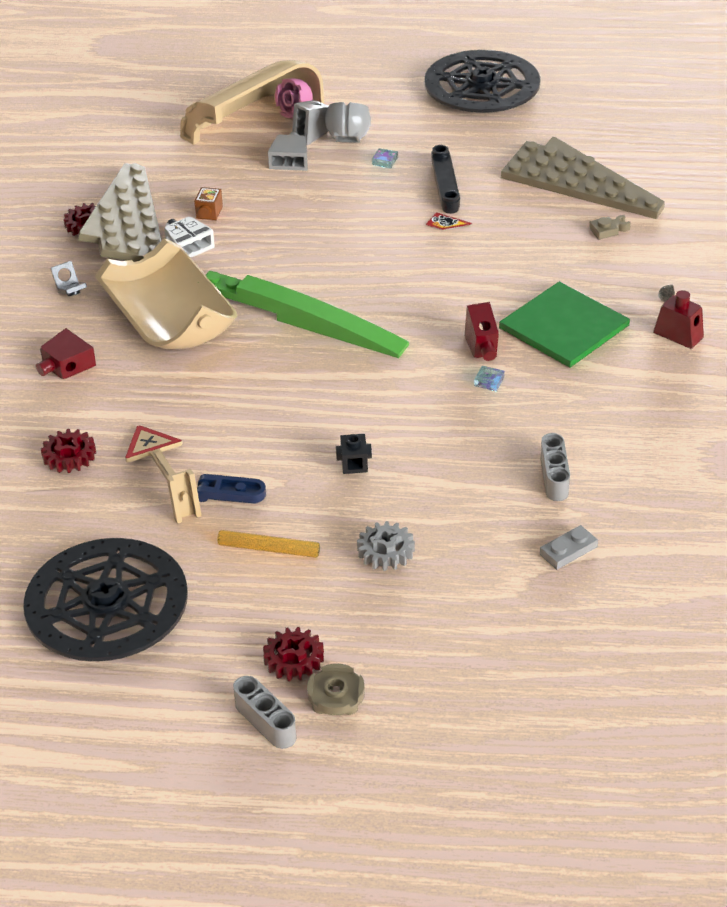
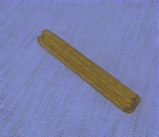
(268, 543)

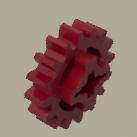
(76, 218)
(68, 451)
(293, 654)

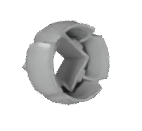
(347, 122)

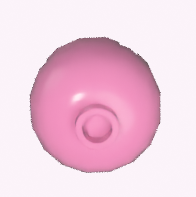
(291, 92)

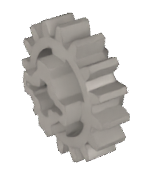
(385, 545)

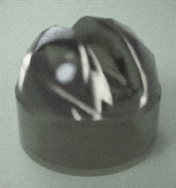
(666, 292)

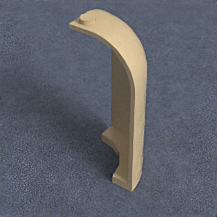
(244, 92)
(165, 298)

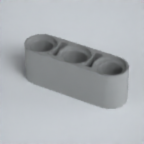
(555, 467)
(265, 712)

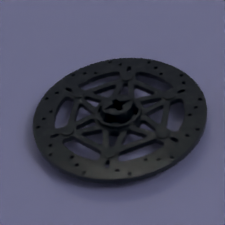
(482, 81)
(105, 599)

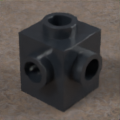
(354, 453)

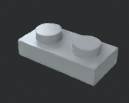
(568, 547)

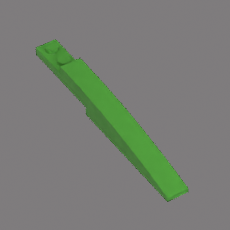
(308, 313)

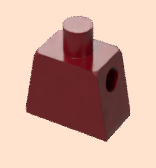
(680, 320)
(485, 341)
(66, 355)

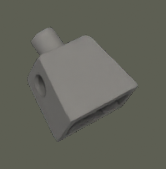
(310, 120)
(288, 152)

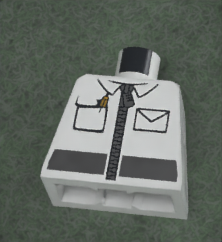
(190, 235)

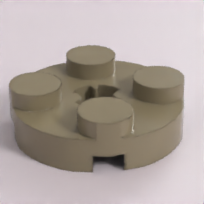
(340, 702)

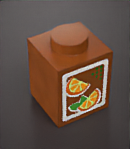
(208, 203)

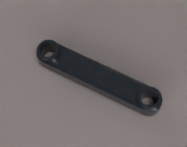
(445, 179)

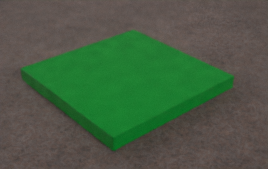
(564, 324)

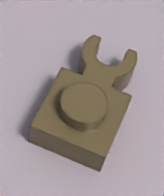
(606, 227)

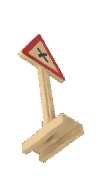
(182, 484)

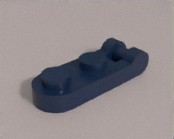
(230, 489)

